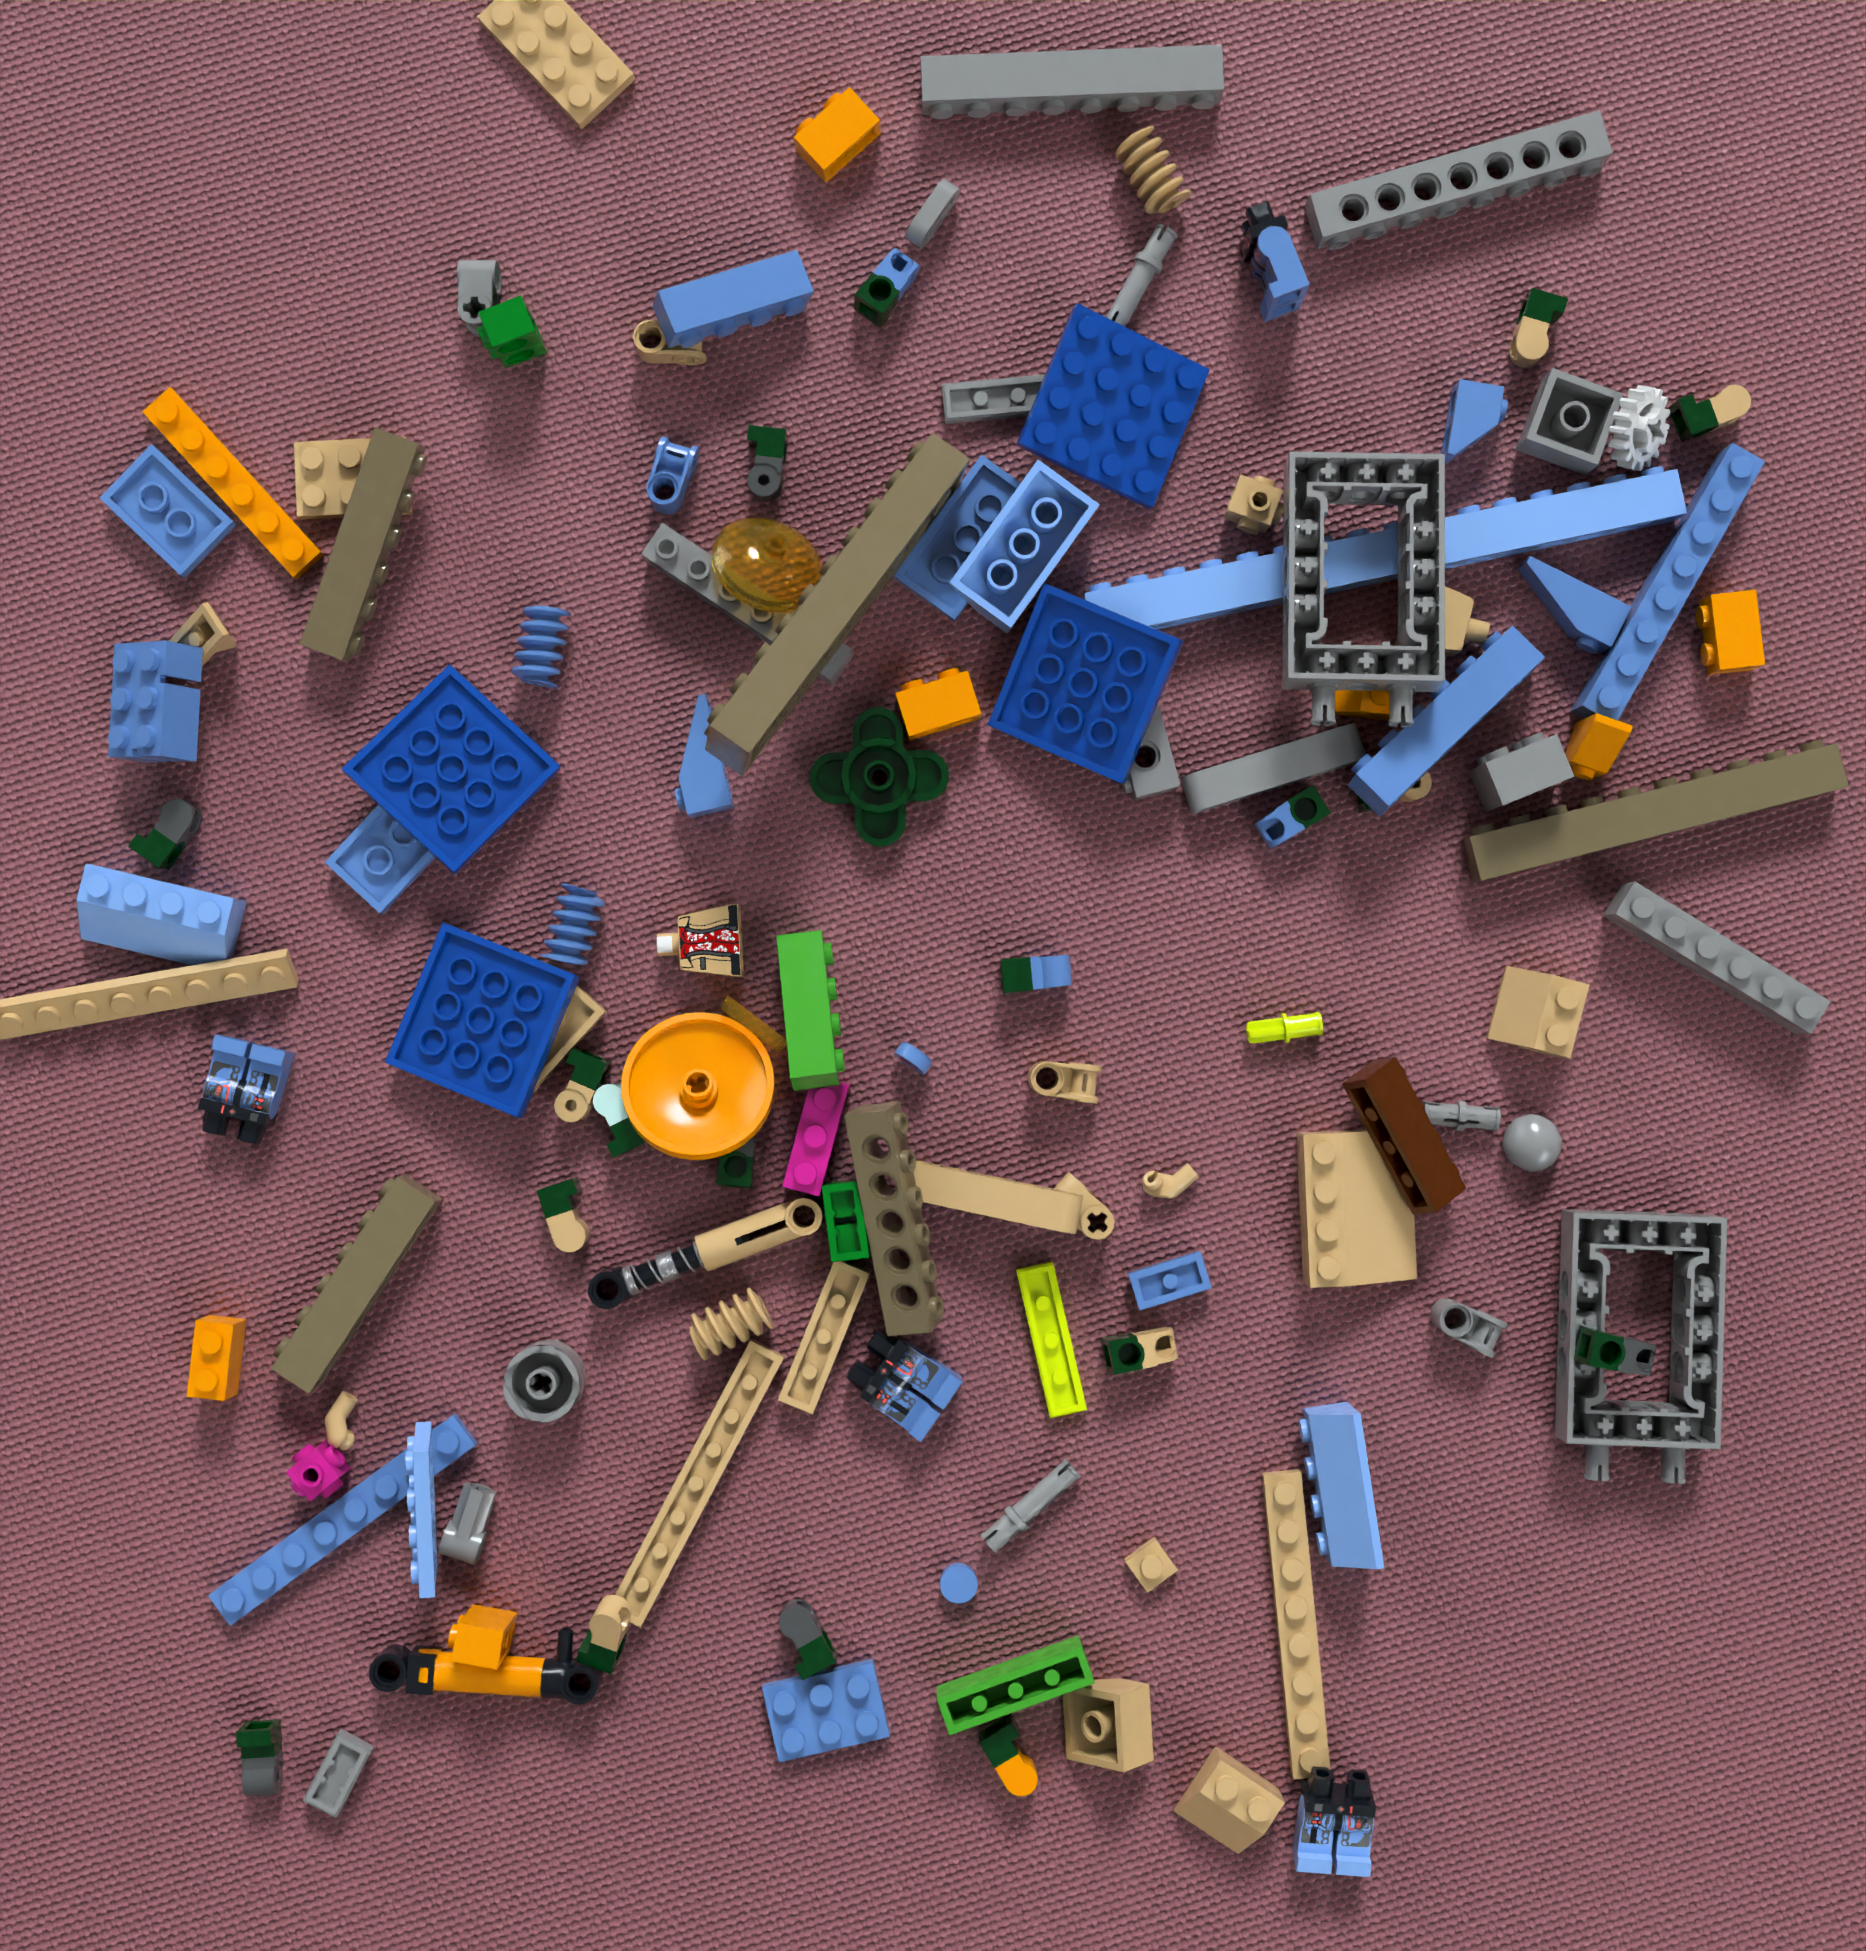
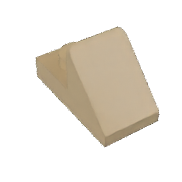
(205, 631)

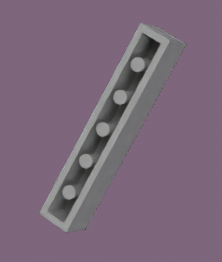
(1716, 958)

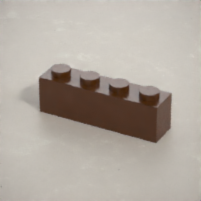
(1404, 1136)

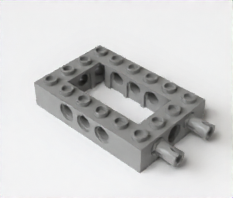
(1418, 661)
(1697, 1337)

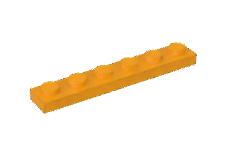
(233, 483)

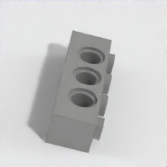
(1162, 774)

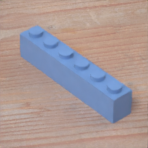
(1445, 721)

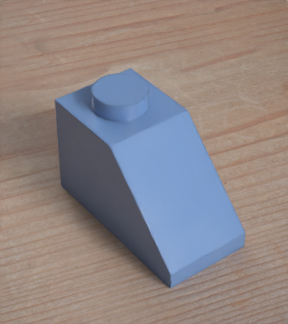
(1471, 415)

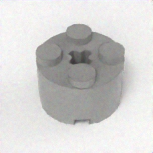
(545, 1402)

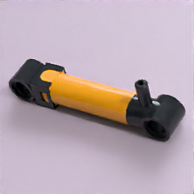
(431, 1670)

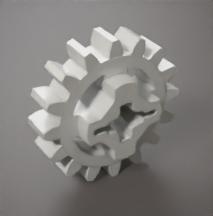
(1639, 427)

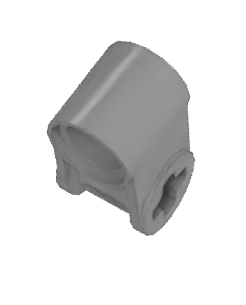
(477, 289)
(1472, 1328)

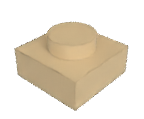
(1150, 1564)

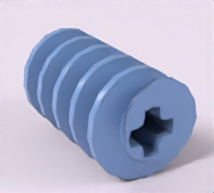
(540, 645)
(573, 925)

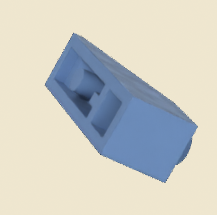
(1577, 607)
(702, 776)

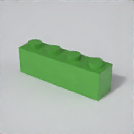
(808, 1010)
(1014, 1685)

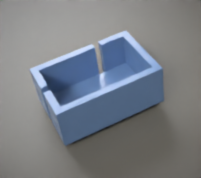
(147, 715)

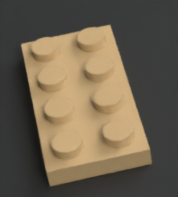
(559, 54)

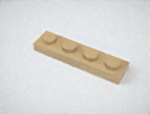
(823, 1336)

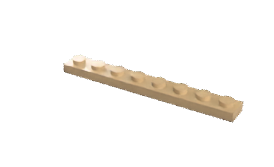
(147, 993)
(698, 1478)
(1296, 1621)

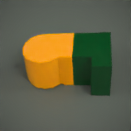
(1012, 1766)

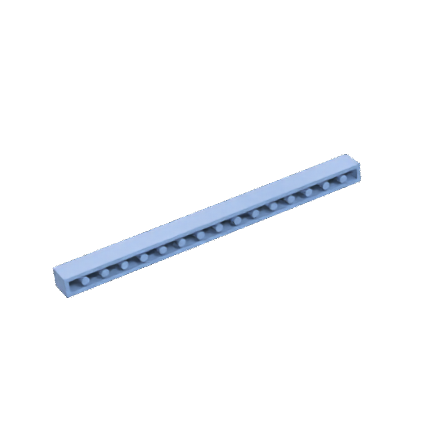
(1373, 557)

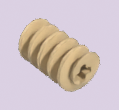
(1150, 173)
(729, 1323)

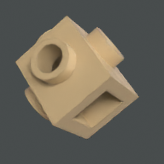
(1250, 492)

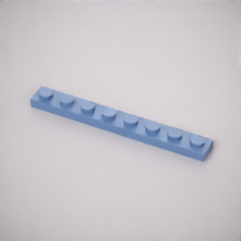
(333, 1526)

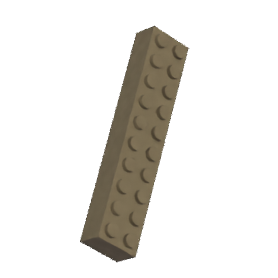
(834, 605)

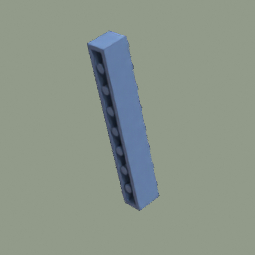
(1669, 583)

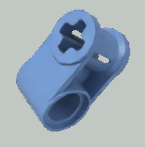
(673, 468)

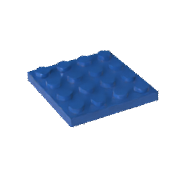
(1112, 406)
(1085, 683)
(451, 769)
(482, 1020)

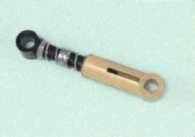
(709, 1250)

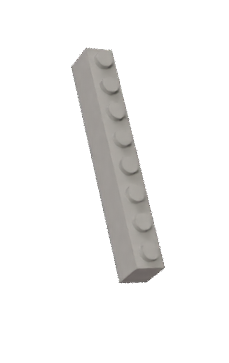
(1072, 81)

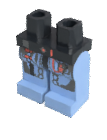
(1334, 1824)

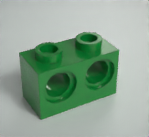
(510, 332)
(845, 1221)

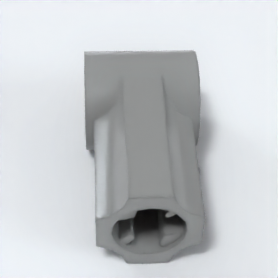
(465, 1532)

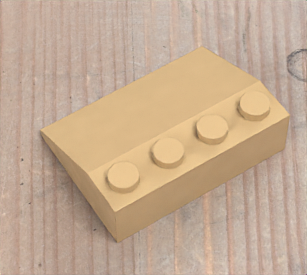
(1351, 1213)

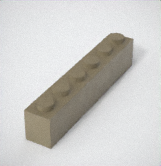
(363, 545)
(356, 1282)

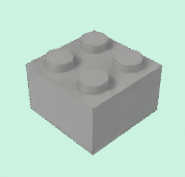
(1569, 421)
(1528, 769)

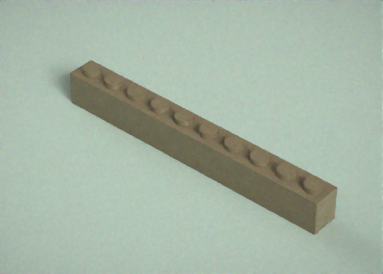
(1654, 812)

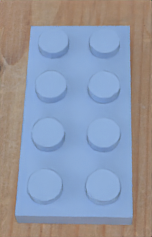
(422, 1508)

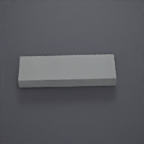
(990, 398)

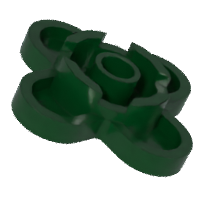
(879, 747)

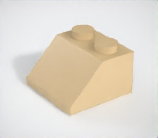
(1538, 1011)
(1109, 1724)
(1230, 1802)

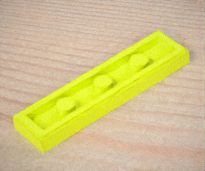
(1051, 1339)

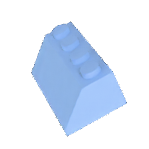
(1023, 546)
(157, 917)
(1342, 1486)

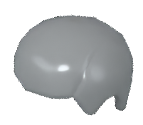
(1532, 1143)

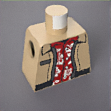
(707, 941)

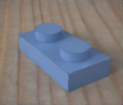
(1169, 1280)

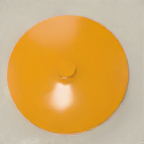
(697, 1086)

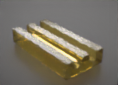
(753, 1024)

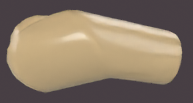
(1167, 1185)
(336, 1422)

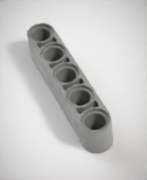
(1273, 768)

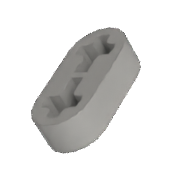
(932, 213)

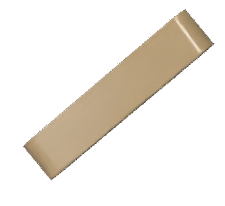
(998, 1197)

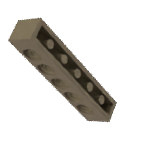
(901, 1311)

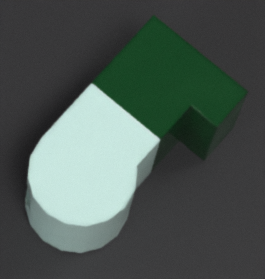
(610, 1104)

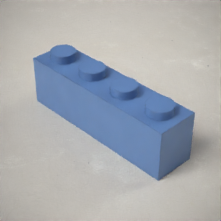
(733, 299)

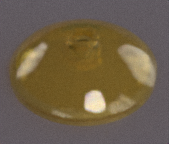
(765, 563)

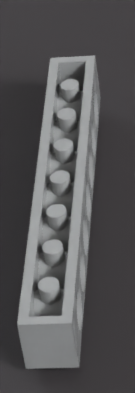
(1581, 135)

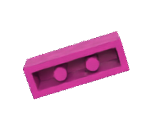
(815, 1138)

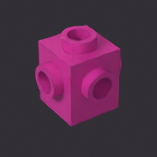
(326, 1461)

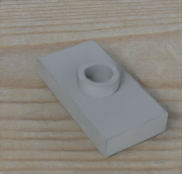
(338, 1773)

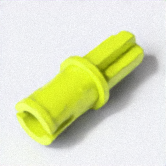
(1284, 1028)

